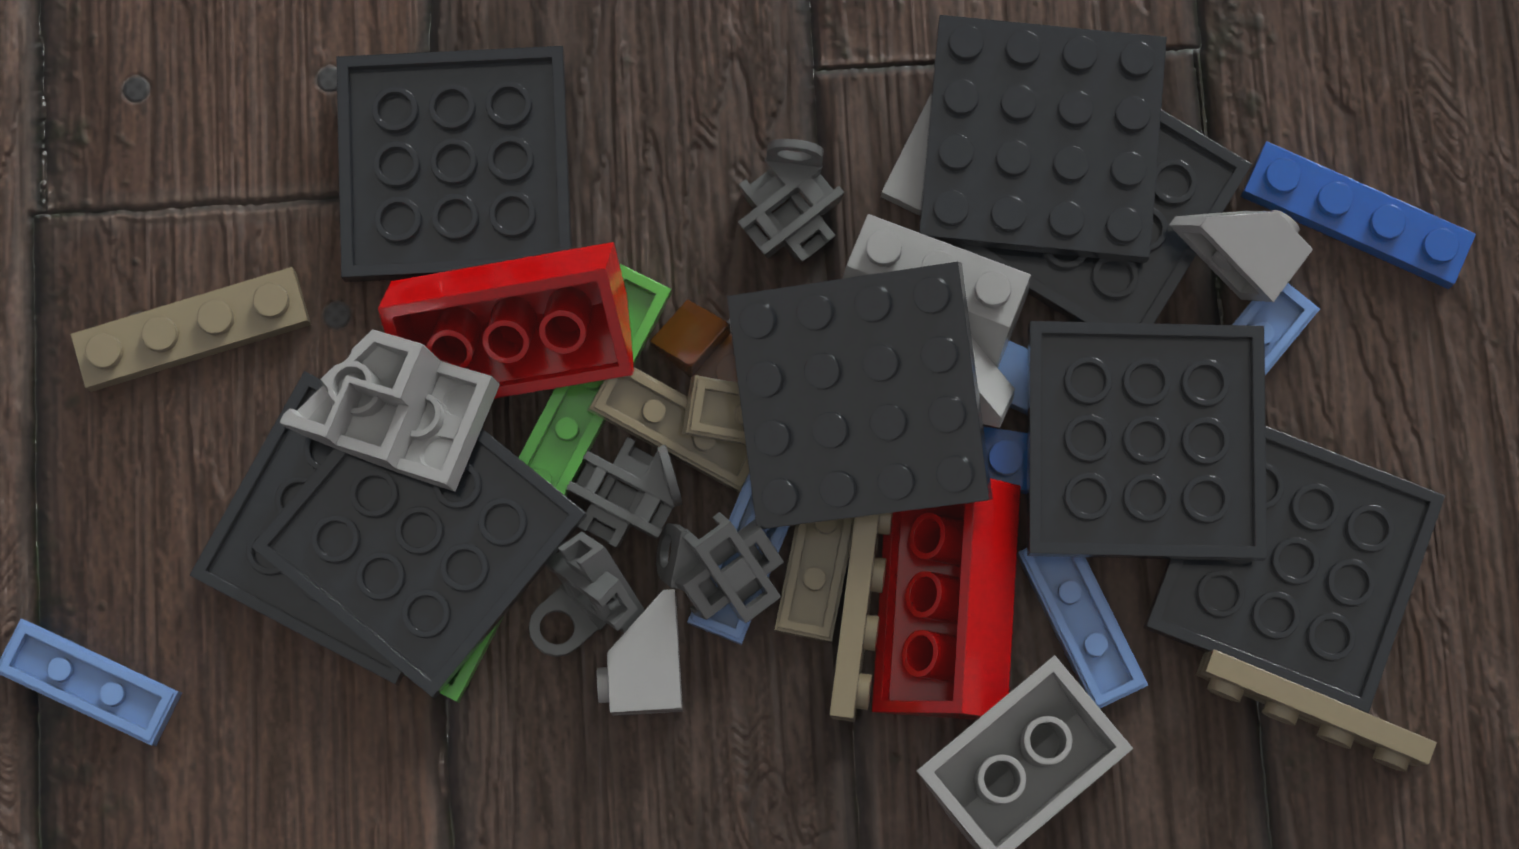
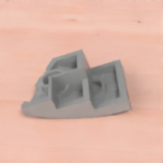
(399, 409)

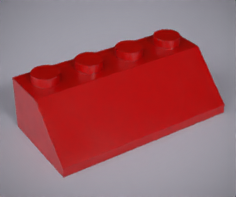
(522, 319)
(948, 608)

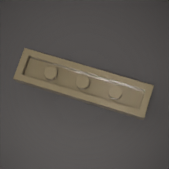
(190, 329)
(858, 628)
(1337, 721)

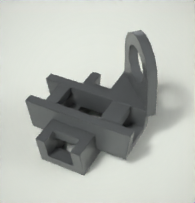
(795, 221)
(621, 505)
(697, 559)
(590, 594)

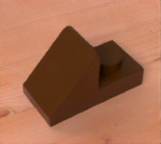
(698, 343)

